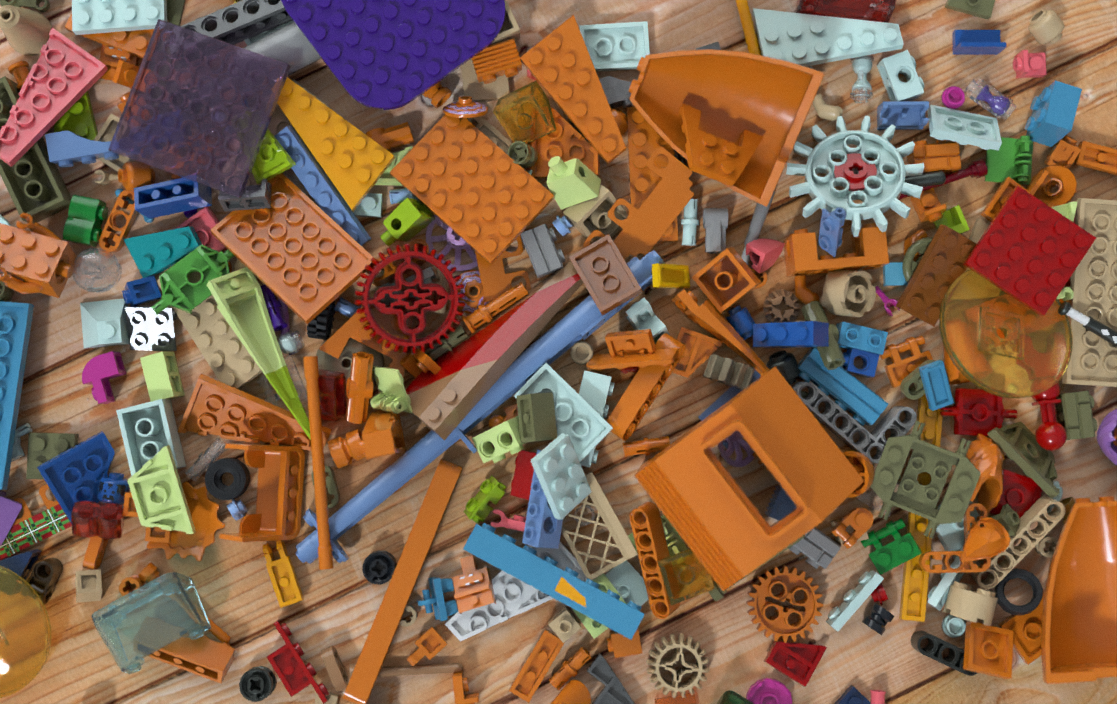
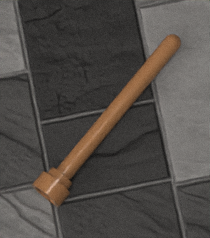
(416, 669)

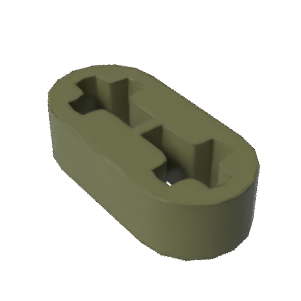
(331, 485)

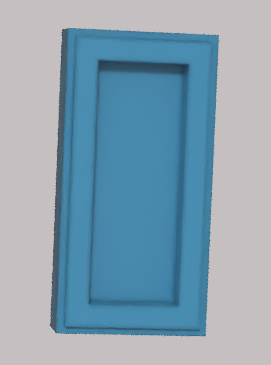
(936, 385)

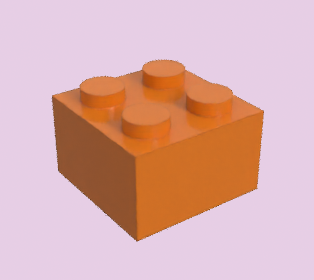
(726, 279)

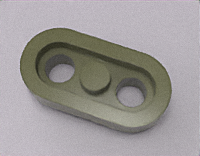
(917, 390)

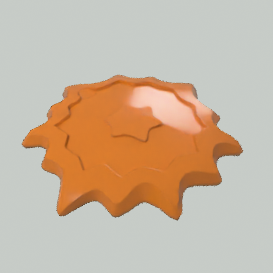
(205, 522)

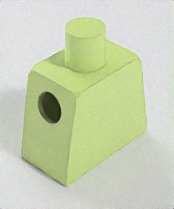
(571, 182)

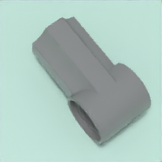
(715, 224)

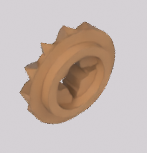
(774, 299)

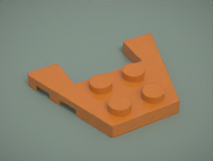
(713, 155)
(355, 329)

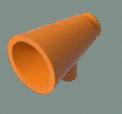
(573, 693)

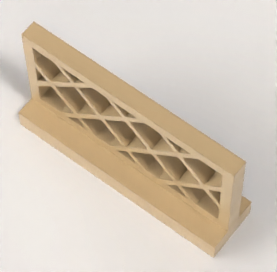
(611, 522)

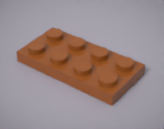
(935, 273)

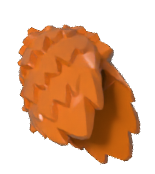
(988, 460)

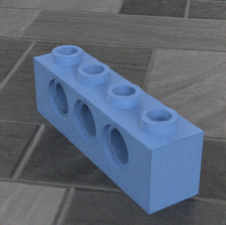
(541, 526)

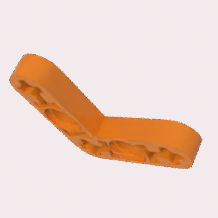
(965, 566)

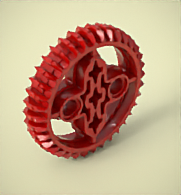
(439, 303)

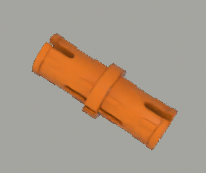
(645, 446)
(570, 668)

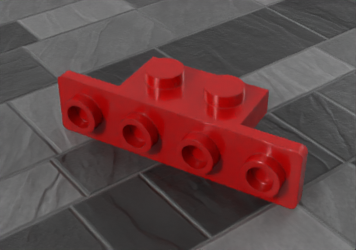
(291, 667)

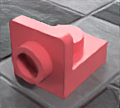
(1029, 64)

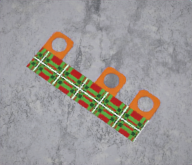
(35, 528)

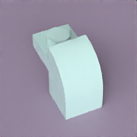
(642, 317)

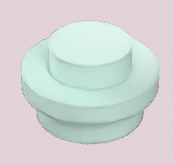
(953, 626)

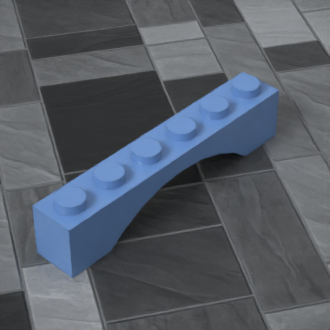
(67, 148)

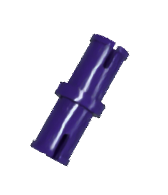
(277, 318)

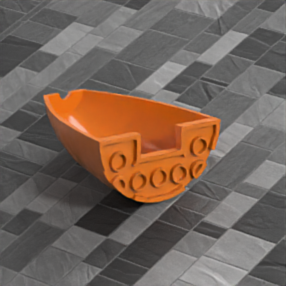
(734, 94)
(1082, 597)

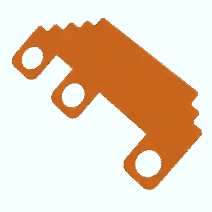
(656, 214)

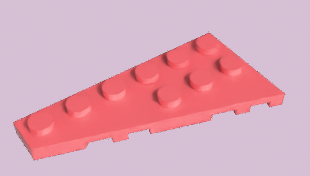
(49, 91)

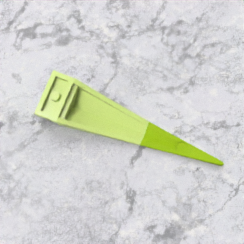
(246, 312)

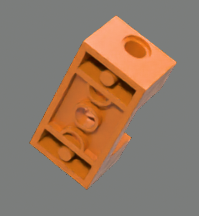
(868, 253)

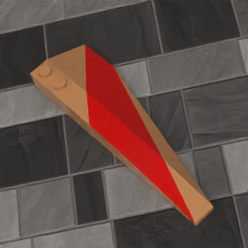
(485, 355)

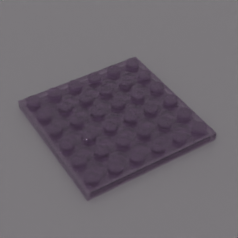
(199, 108)

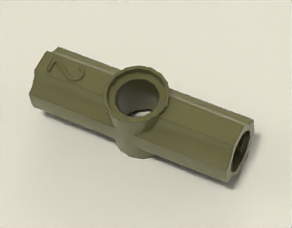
(831, 355)

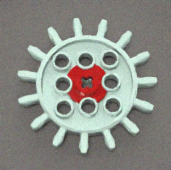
(855, 174)

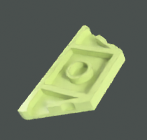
(160, 494)

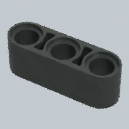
(934, 650)

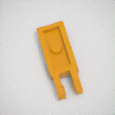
(282, 575)

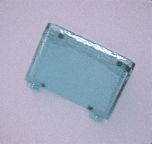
(151, 619)

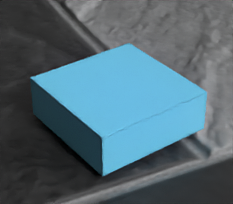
(893, 274)

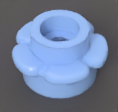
(563, 225)
(237, 509)

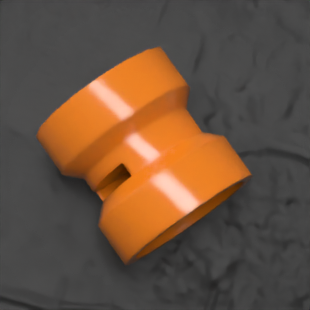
(438, 94)

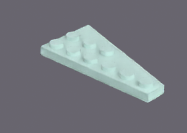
(821, 39)

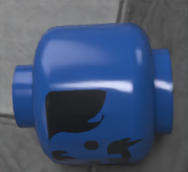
(113, 488)

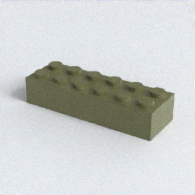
(32, 180)

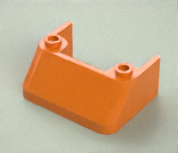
(277, 493)

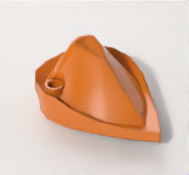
(985, 540)

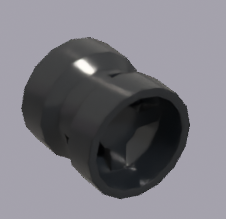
(878, 618)

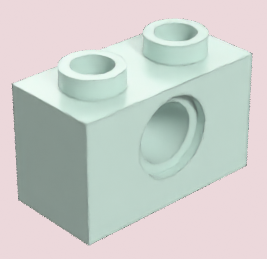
(900, 64)

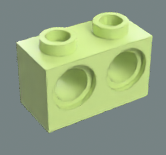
(500, 439)

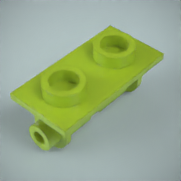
(477, 507)

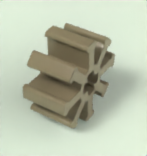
(729, 372)

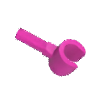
(887, 302)

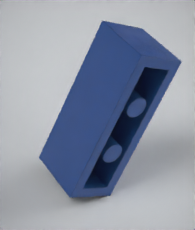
(171, 197)
(791, 334)

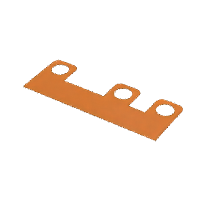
(493, 276)

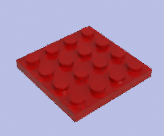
(1029, 251)

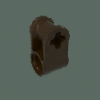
(41, 581)

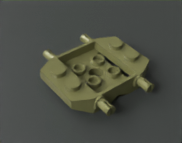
(924, 498)

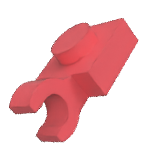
(515, 523)

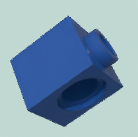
(869, 362)

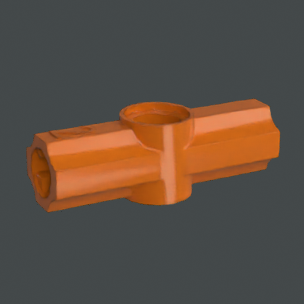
(393, 136)
(359, 387)

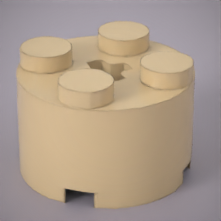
(848, 293)
(971, 604)

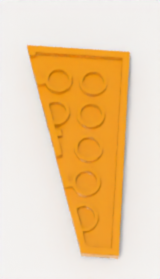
(342, 150)

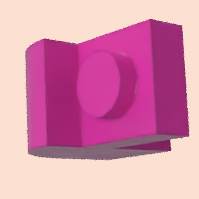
(98, 373)

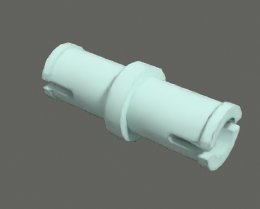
(690, 223)

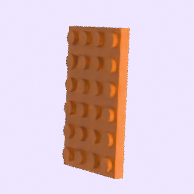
(472, 186)
(294, 249)

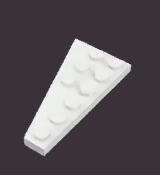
(511, 597)

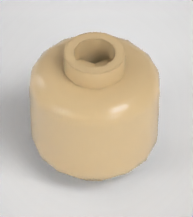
(1046, 26)

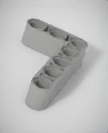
(850, 426)

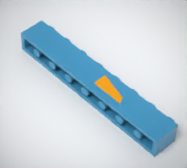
(553, 581)

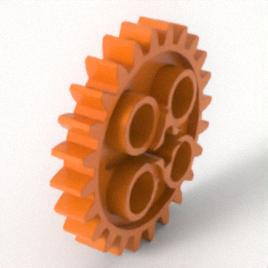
(790, 584)

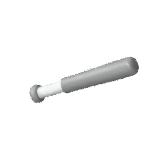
(756, 226)

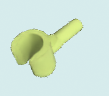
(1066, 294)

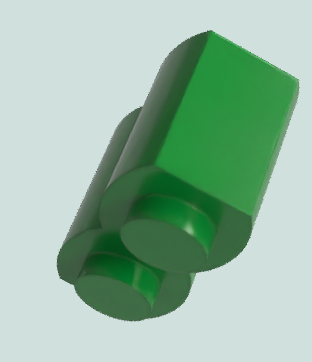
(84, 220)

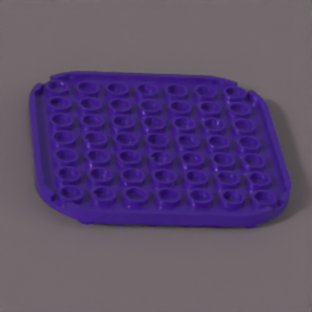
(395, 48)

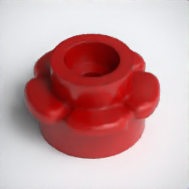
(879, 594)

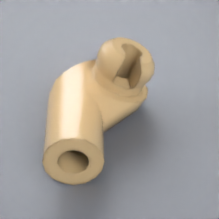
(826, 111)

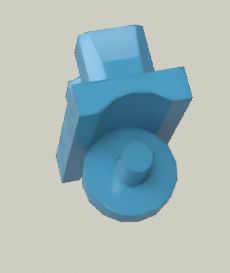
(441, 608)

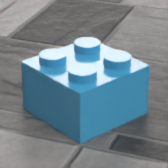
(1053, 113)

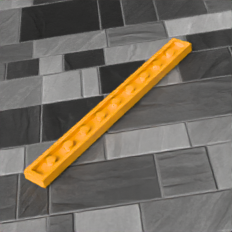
(914, 578)

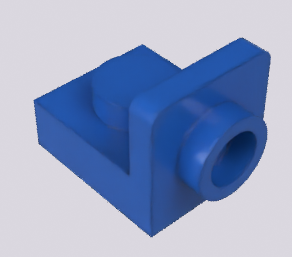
(141, 291)

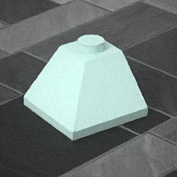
(104, 323)

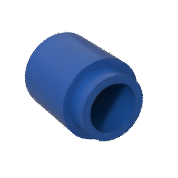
(741, 321)

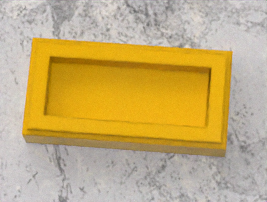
(670, 276)

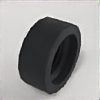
(1035, 585)

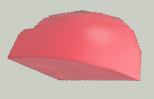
(763, 253)

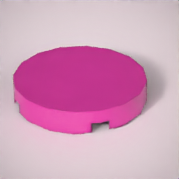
(769, 692)

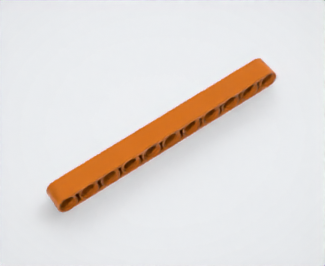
(402, 583)

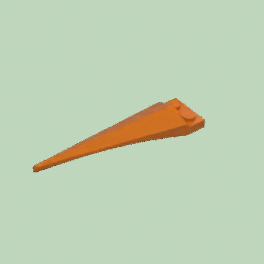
(715, 323)

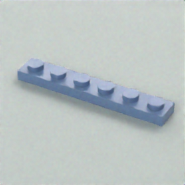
(320, 186)

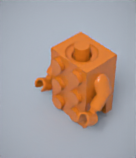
(34, 259)

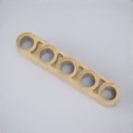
(1028, 537)

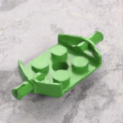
(186, 295)

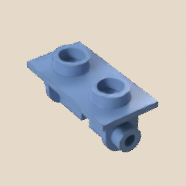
(830, 230)

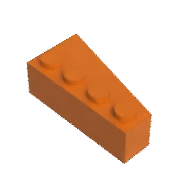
(382, 435)

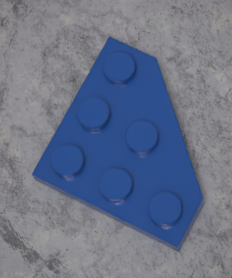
(77, 472)

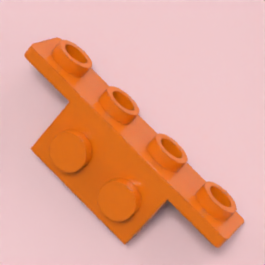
(1006, 188)
(631, 350)

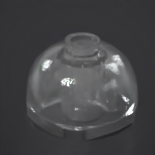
(96, 270)

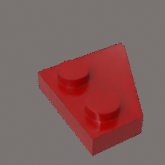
(795, 660)

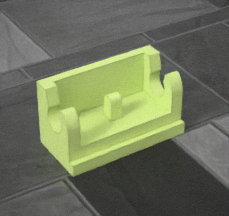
(162, 376)

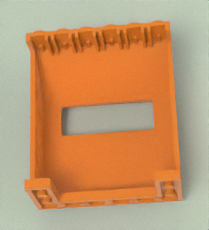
(710, 505)

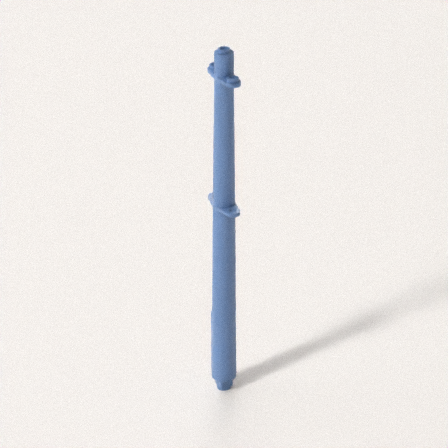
(557, 340)

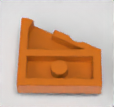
(697, 351)

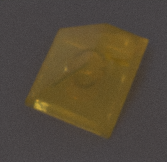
(684, 576)

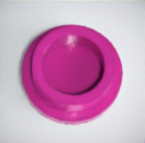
(953, 97)

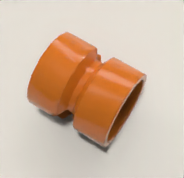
(346, 449)

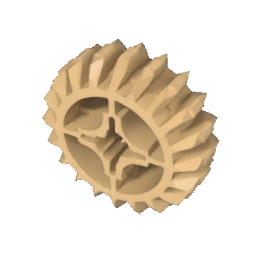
(667, 663)

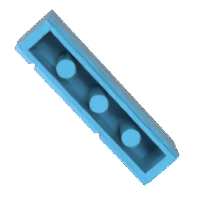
(843, 388)

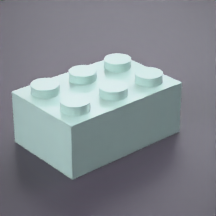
(147, 430)

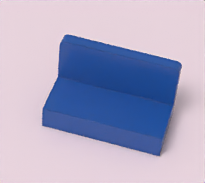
(977, 42)

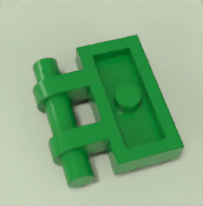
(894, 553)

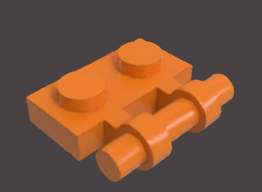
(901, 368)

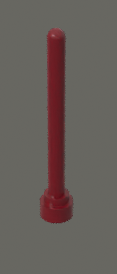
(975, 169)

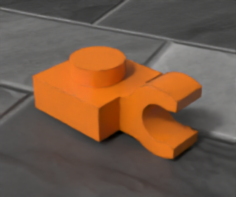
(428, 644)

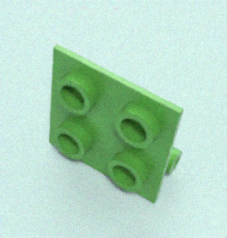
(1011, 161)

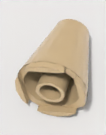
(24, 29)

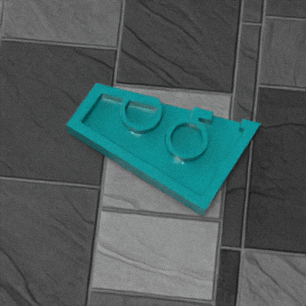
(161, 249)

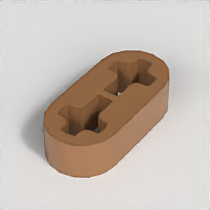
(335, 668)

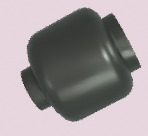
(785, 364)

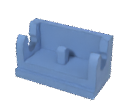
(902, 114)

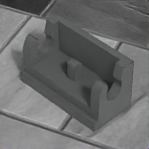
(252, 198)

